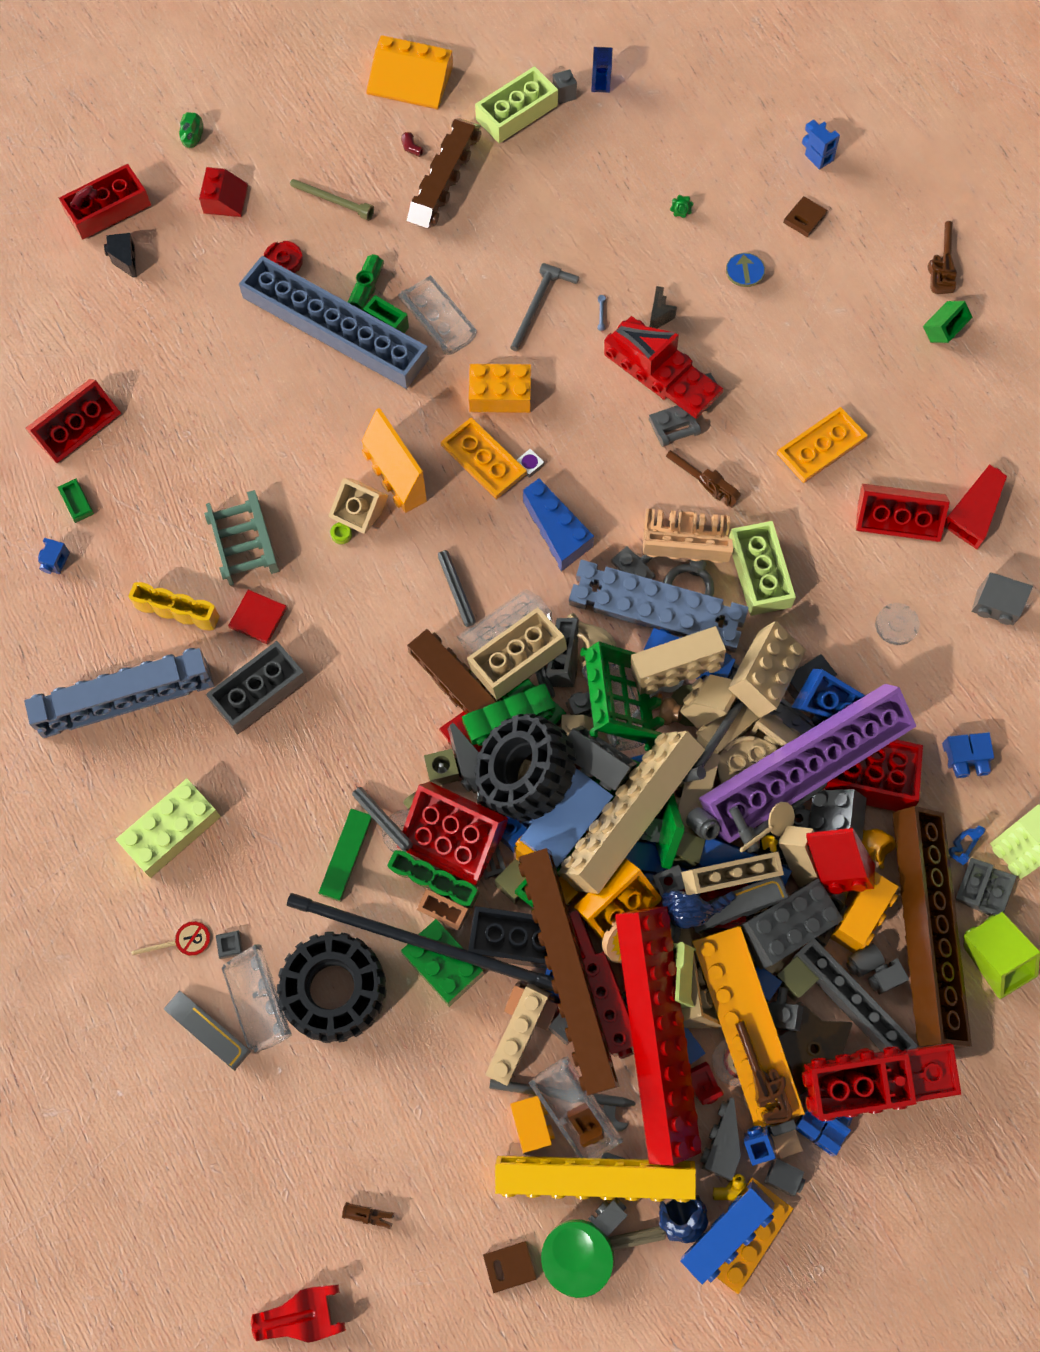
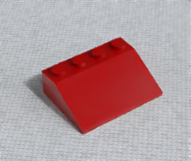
(887, 777)
(453, 832)

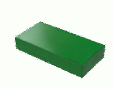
(75, 500)

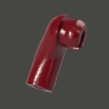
(409, 146)
(81, 196)

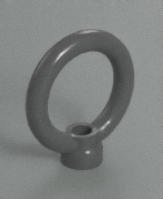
(695, 568)

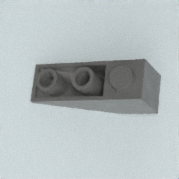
(724, 1150)

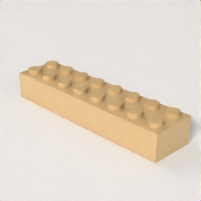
(630, 812)

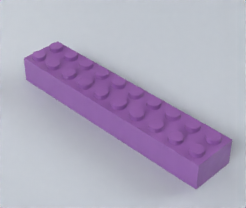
(810, 760)

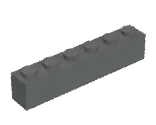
(853, 999)

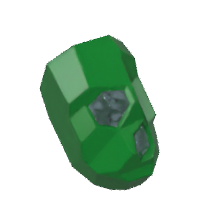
(190, 129)

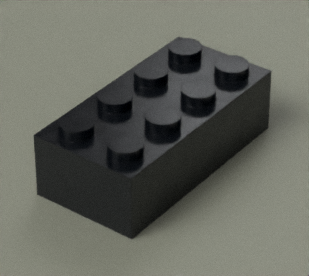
(507, 937)

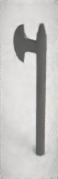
(608, 1101)

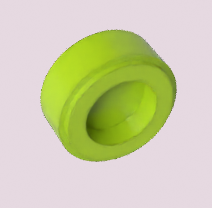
(341, 533)

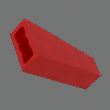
(975, 511)

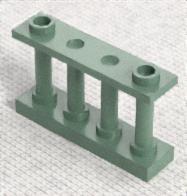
(256, 523)

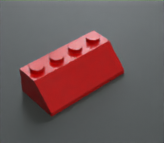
(73, 420)
(901, 512)

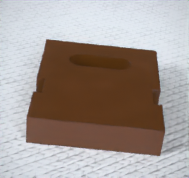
(807, 213)
(515, 1265)

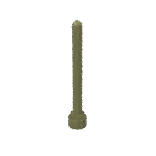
(364, 210)

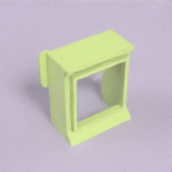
(684, 962)

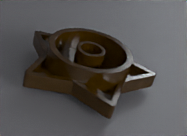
(826, 1036)

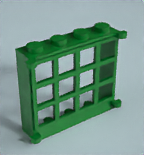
(602, 697)

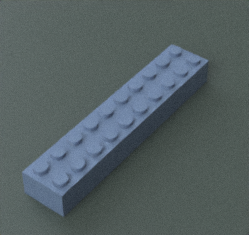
(334, 322)

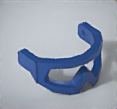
(975, 834)

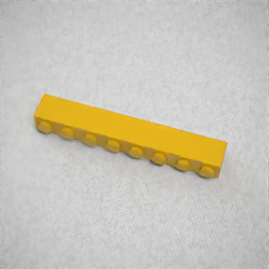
(594, 1178)

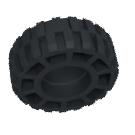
(546, 778)
(313, 957)

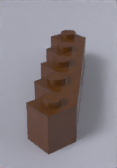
(443, 173)

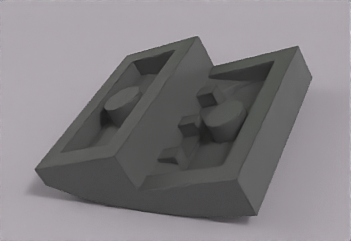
(985, 888)

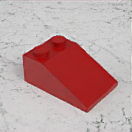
(841, 860)

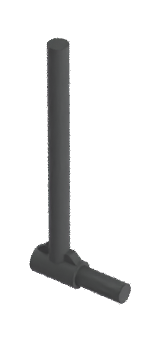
(548, 273)
(697, 771)
(748, 833)

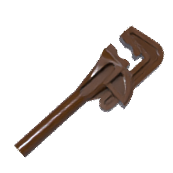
(943, 268)
(711, 481)
(767, 1085)

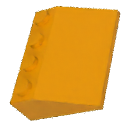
(410, 72)
(393, 463)

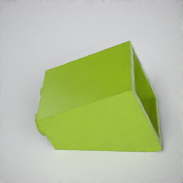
(1002, 954)

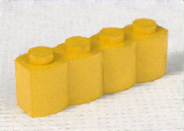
(176, 606)

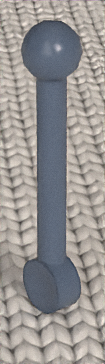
(601, 299)

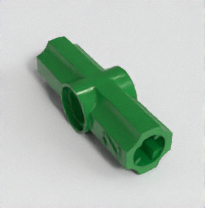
(368, 275)

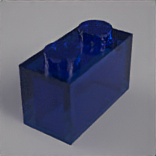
(601, 69)

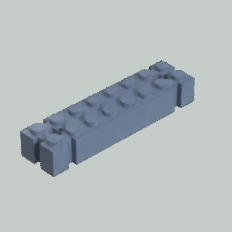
(655, 604)
(119, 693)

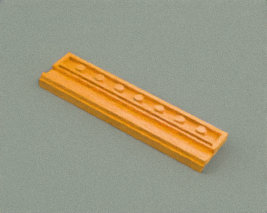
(740, 998)

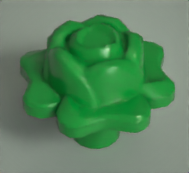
(681, 206)

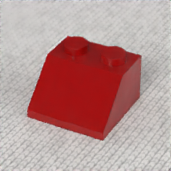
(222, 193)

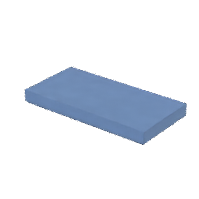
(569, 820)

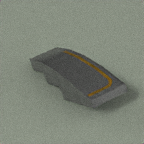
(748, 901)
(207, 1030)

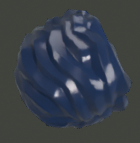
(691, 909)
(683, 1220)

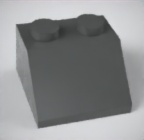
(1001, 598)

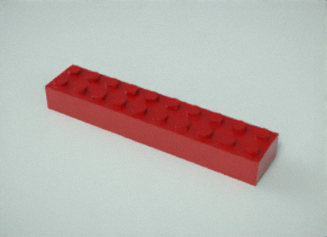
(658, 1036)

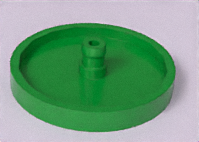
(577, 1258)

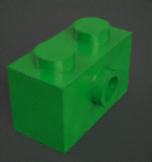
(387, 313)
(947, 321)

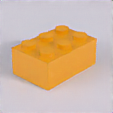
(500, 388)
(624, 892)
(865, 915)

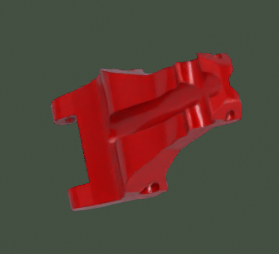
(301, 1317)

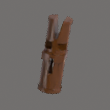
(373, 1216)

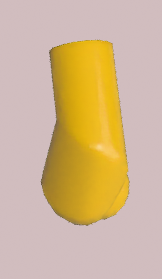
(732, 1190)

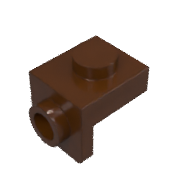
(586, 1125)

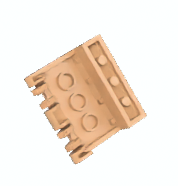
(685, 539)

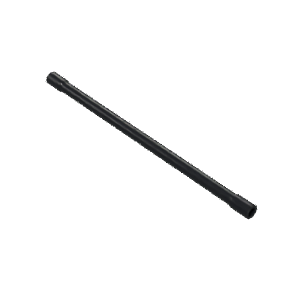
(308, 905)

